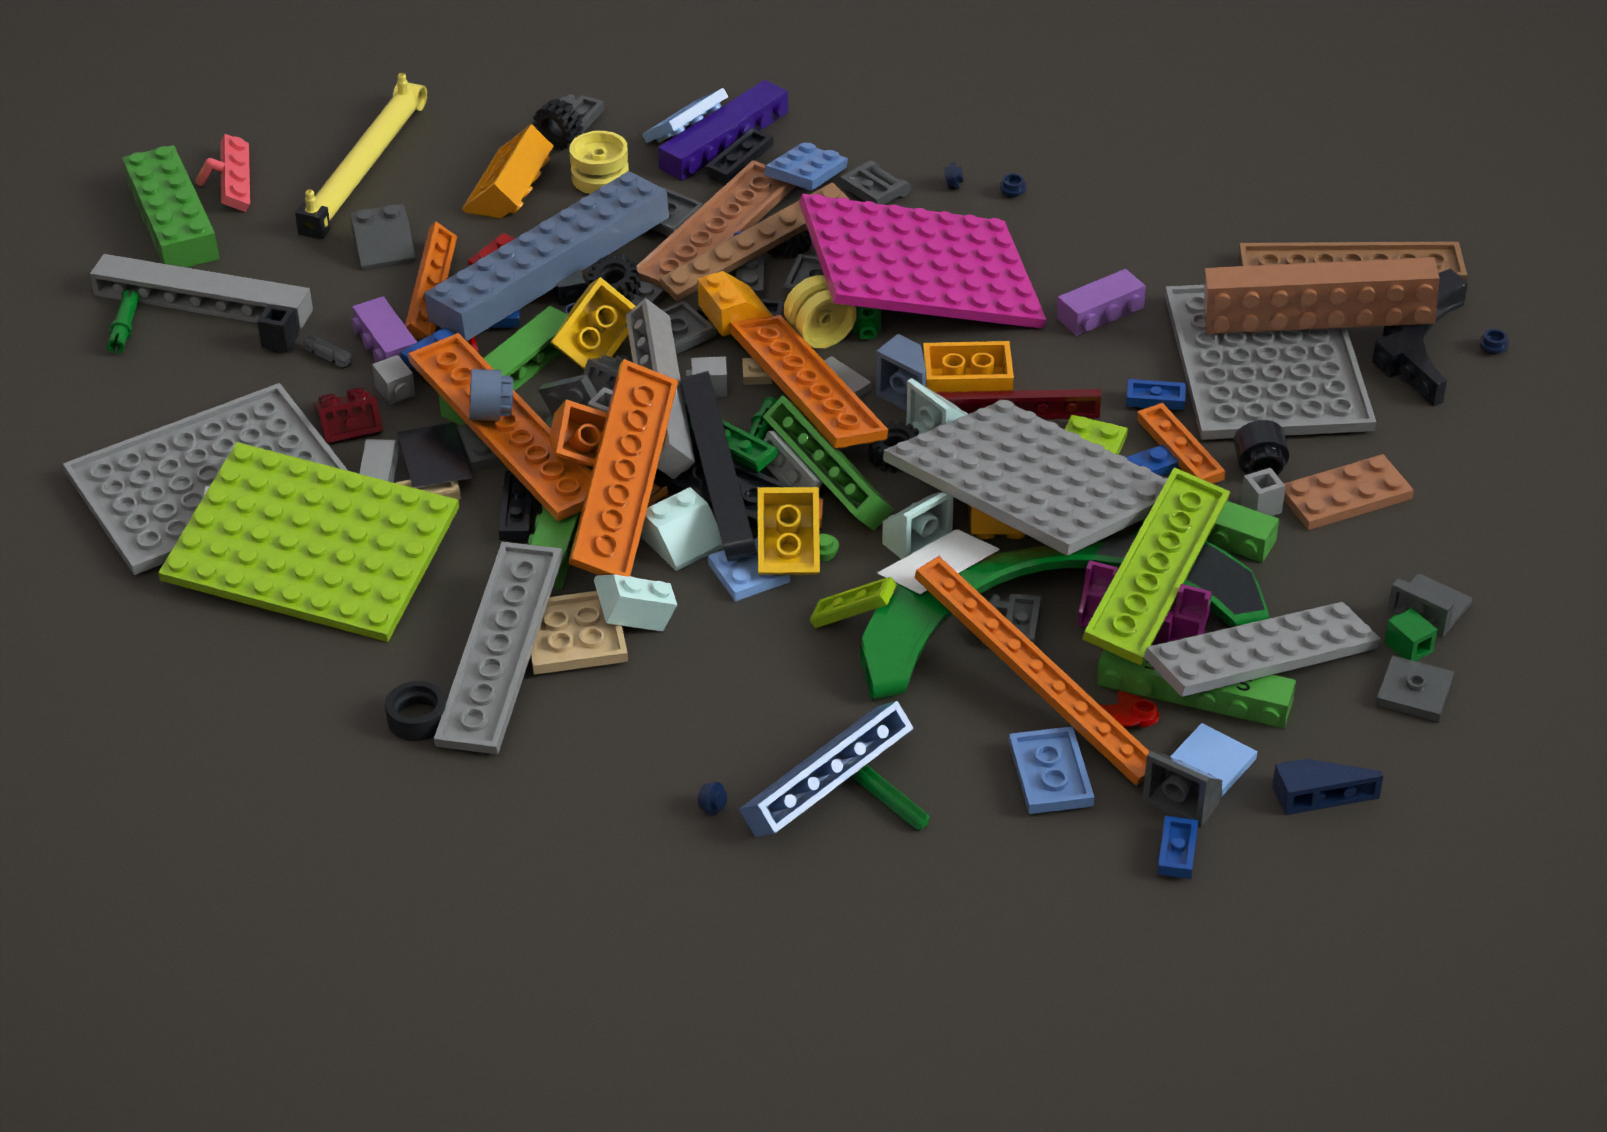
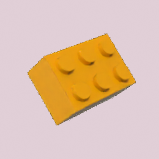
(968, 366)

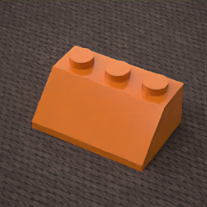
(577, 432)

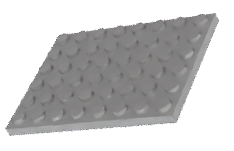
(1287, 376)
(1031, 475)
(155, 481)

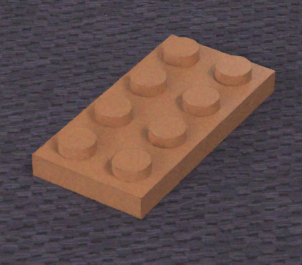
(1346, 492)

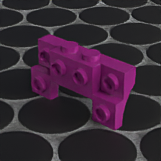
(1184, 619)

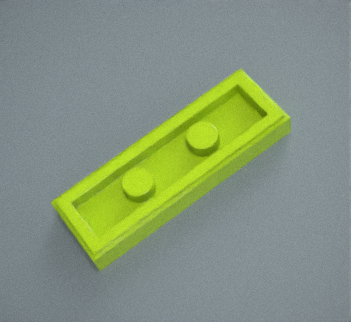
(853, 602)

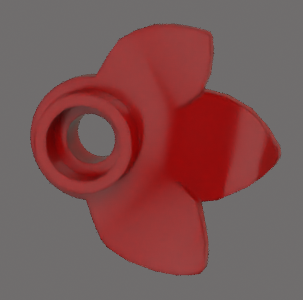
(1133, 710)

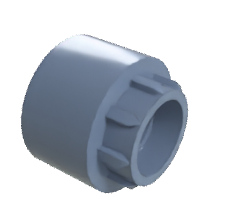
(490, 395)

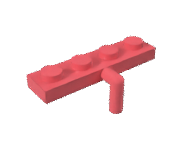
(233, 170)

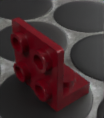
(348, 415)

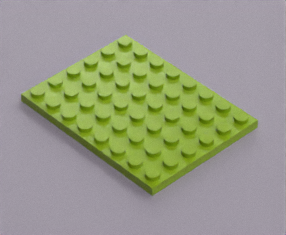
(310, 541)

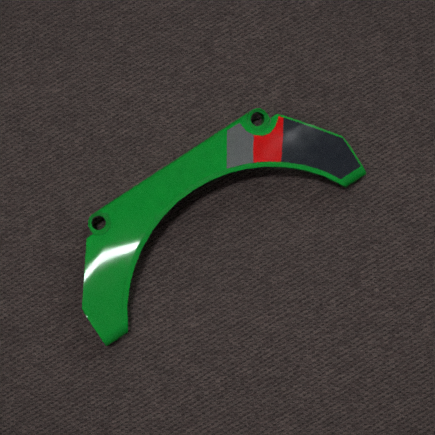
(911, 619)

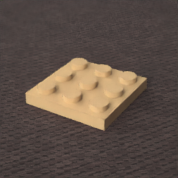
(576, 636)

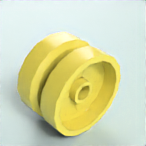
(597, 159)
(814, 314)

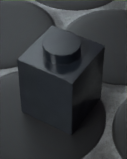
(570, 289)
(277, 328)

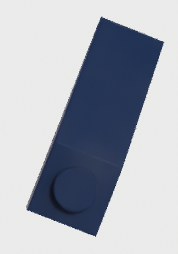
(1319, 785)

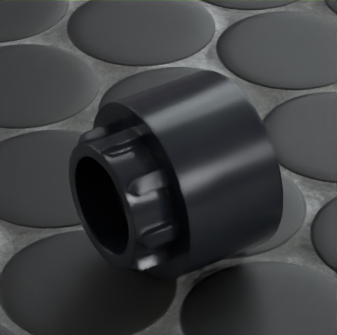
(1261, 447)

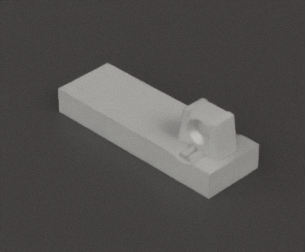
(789, 466)

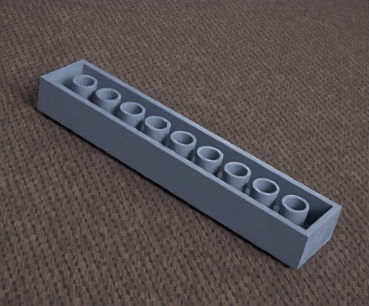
(546, 255)

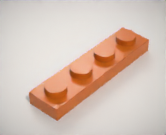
(1180, 442)

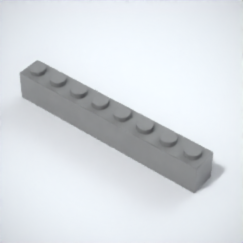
(197, 289)
(654, 348)

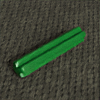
(892, 797)

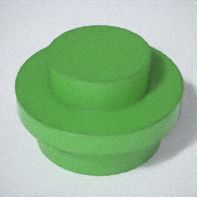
(828, 547)

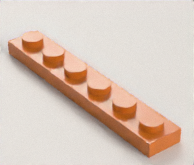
(432, 271)

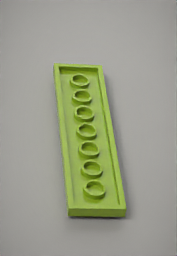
(1156, 566)

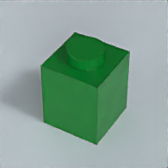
(1410, 635)

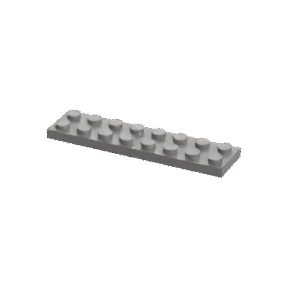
(498, 648)
(1261, 648)

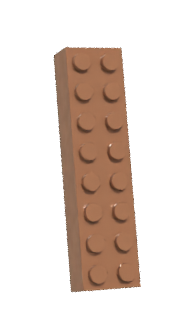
(1321, 295)

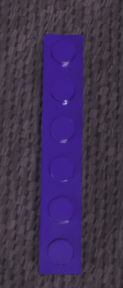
(716, 132)

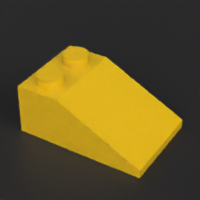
(594, 324)
(788, 531)

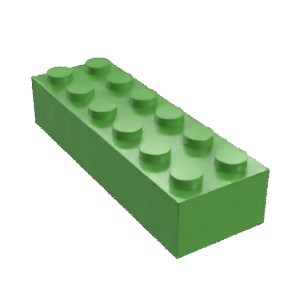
(170, 207)

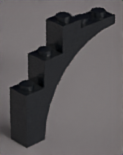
(1403, 347)

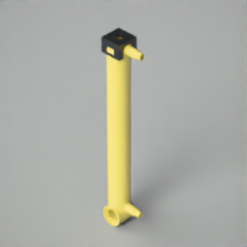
(316, 212)

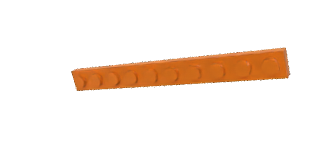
(1035, 668)

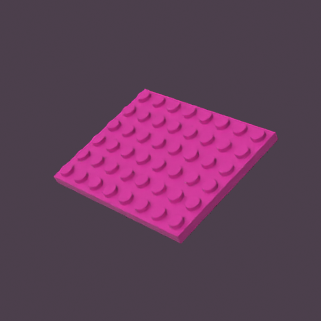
(920, 261)

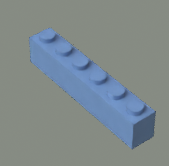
(825, 769)

